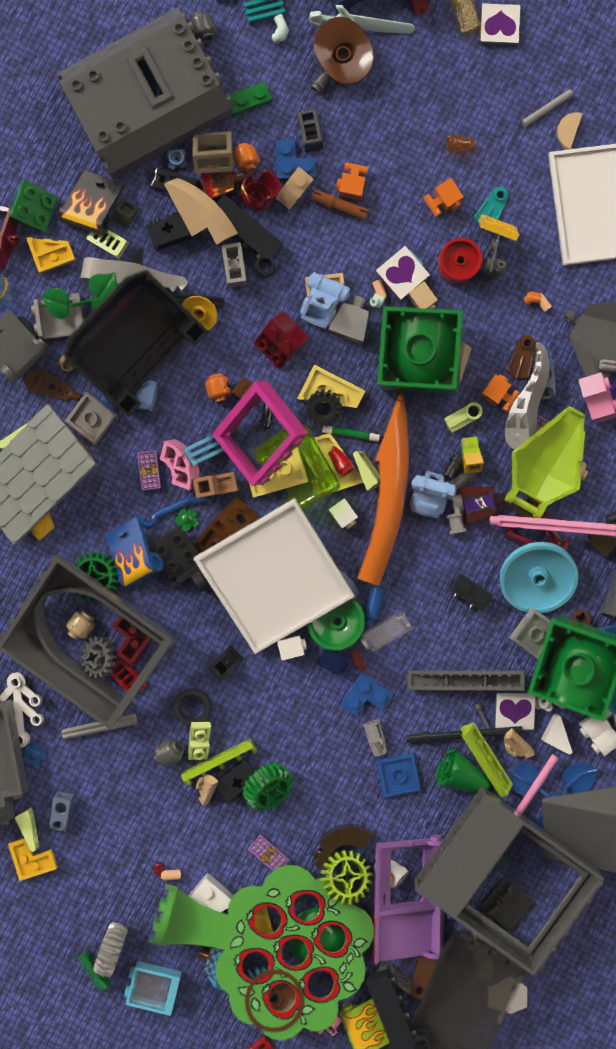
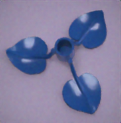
(577, 776)

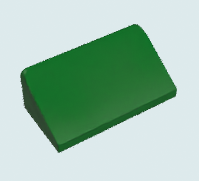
(87, 962)

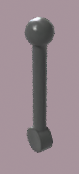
(478, 707)

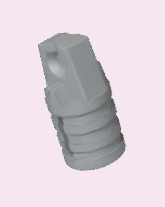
(375, 737)

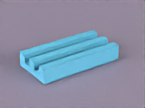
(215, 445)

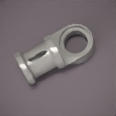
(455, 519)

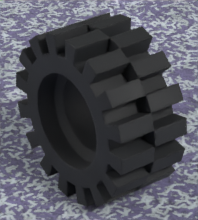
(321, 418)

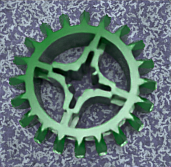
(93, 567)
(268, 787)

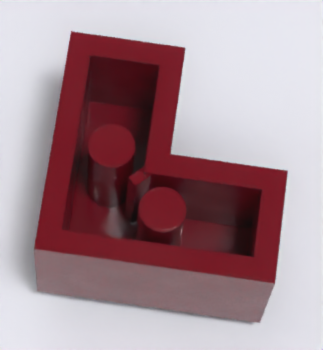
(135, 644)

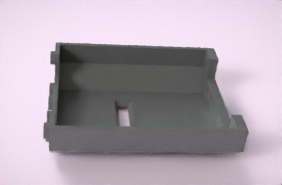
(119, 106)

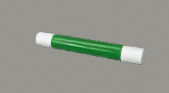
(351, 433)

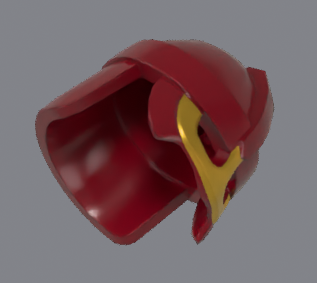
(265, 187)

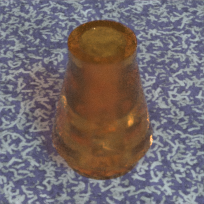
(459, 143)

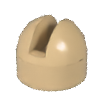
(66, 367)

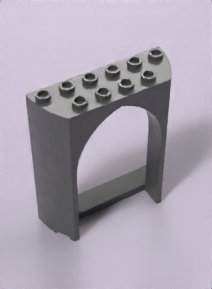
(34, 648)

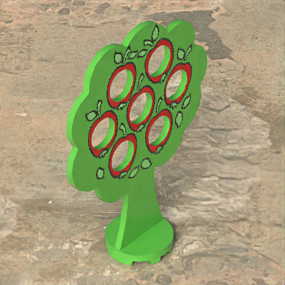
(235, 933)

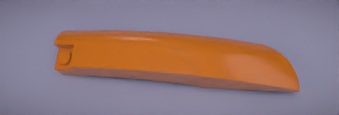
(393, 471)

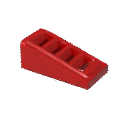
(122, 682)

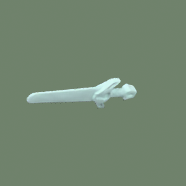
(365, 23)

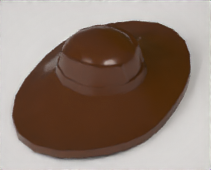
(343, 50)

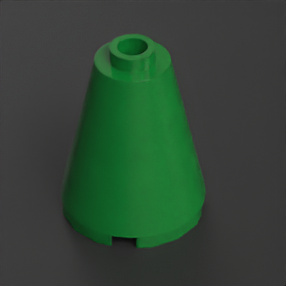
(460, 774)

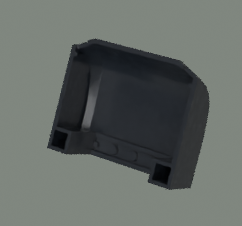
(130, 338)

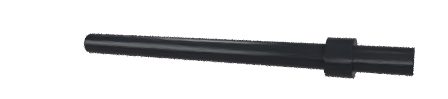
(426, 737)

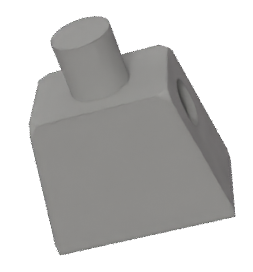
(351, 321)

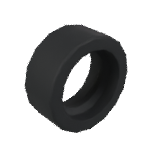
(192, 692)

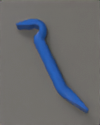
(171, 508)

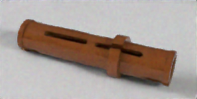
(339, 204)

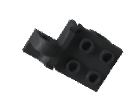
(178, 558)

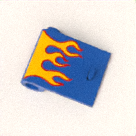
(132, 554)

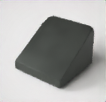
(125, 213)

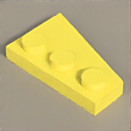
(318, 379)
(326, 444)
(289, 475)

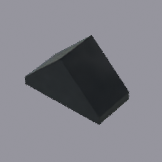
(225, 663)

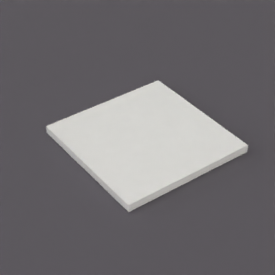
(585, 203)
(274, 576)

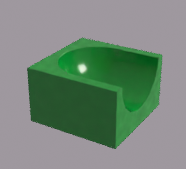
(421, 350)
(577, 668)

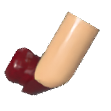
(166, 874)

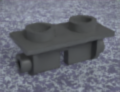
(404, 982)

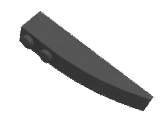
(467, 680)

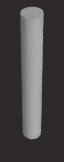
(546, 108)

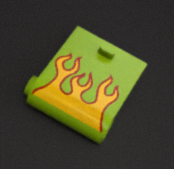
(363, 1025)

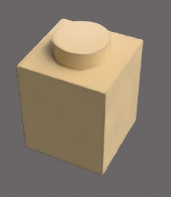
(422, 297)

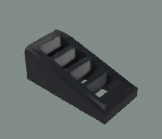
(312, 142)

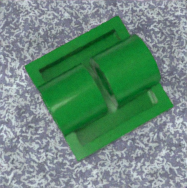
(33, 206)

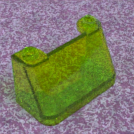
(319, 473)

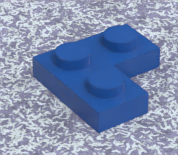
(288, 163)
(363, 690)

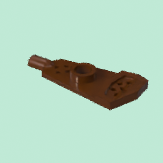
(44, 383)

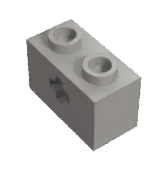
(234, 265)

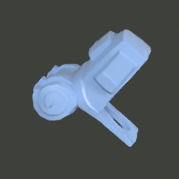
(322, 301)
(430, 494)

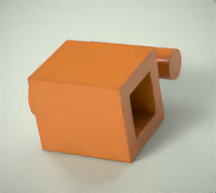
(352, 185)
(446, 195)
(497, 390)

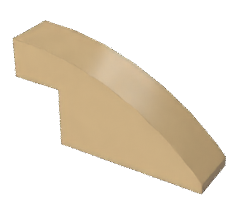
(199, 211)

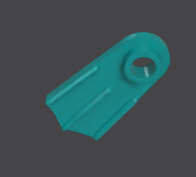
(493, 205)

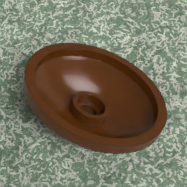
(285, 999)

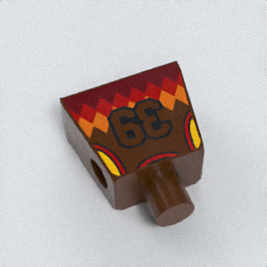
(220, 183)

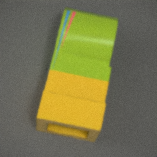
(471, 455)

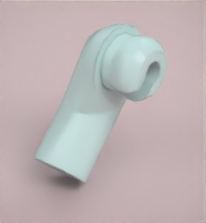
(281, 31)

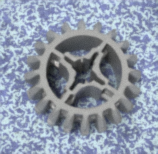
(110, 949)

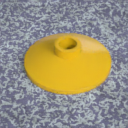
(209, 315)

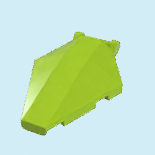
(549, 462)

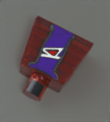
(480, 502)

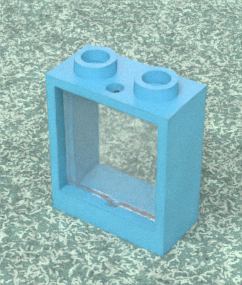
(151, 986)

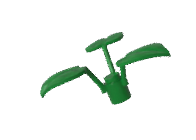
(100, 286)

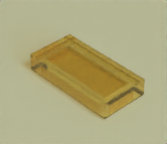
(466, 15)

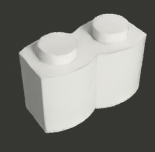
(600, 734)

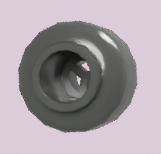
(203, 26)
(168, 752)

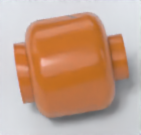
(246, 158)
(218, 387)

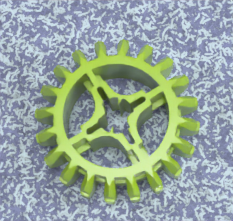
(346, 886)

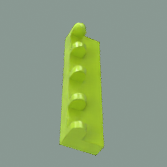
(218, 759)
(486, 759)

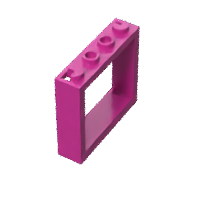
(297, 432)

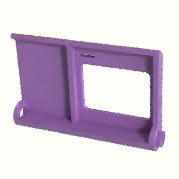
(405, 927)

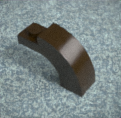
(338, 836)

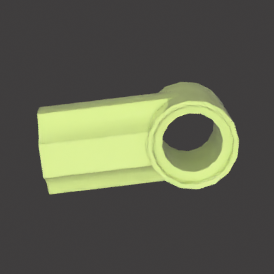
(461, 417)

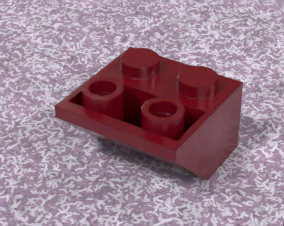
(281, 340)

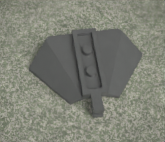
(594, 336)

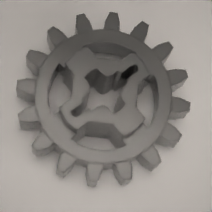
(98, 657)

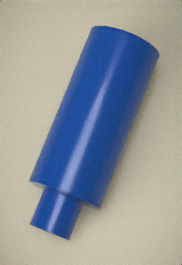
(373, 604)

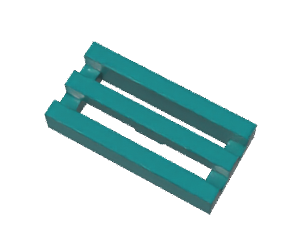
(264, 16)

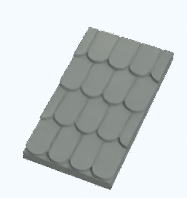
(38, 472)

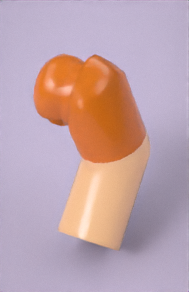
(535, 297)

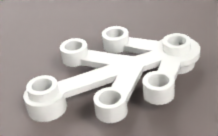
(20, 706)

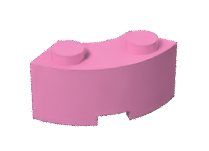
(598, 397)
(181, 468)

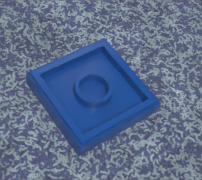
(398, 775)

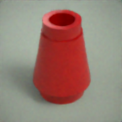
(341, 463)

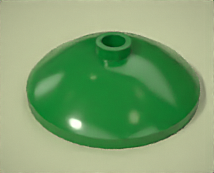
(340, 637)
(331, 938)

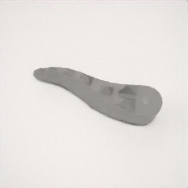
(123, 269)
(523, 414)

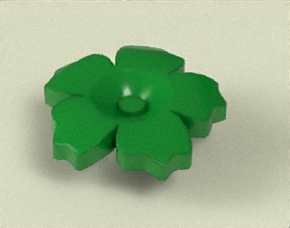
(186, 519)

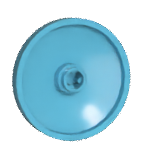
(538, 577)

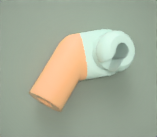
(380, 295)

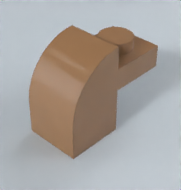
(216, 485)

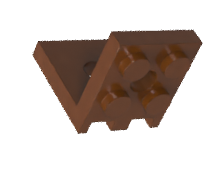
(226, 524)

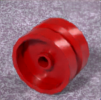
(463, 250)

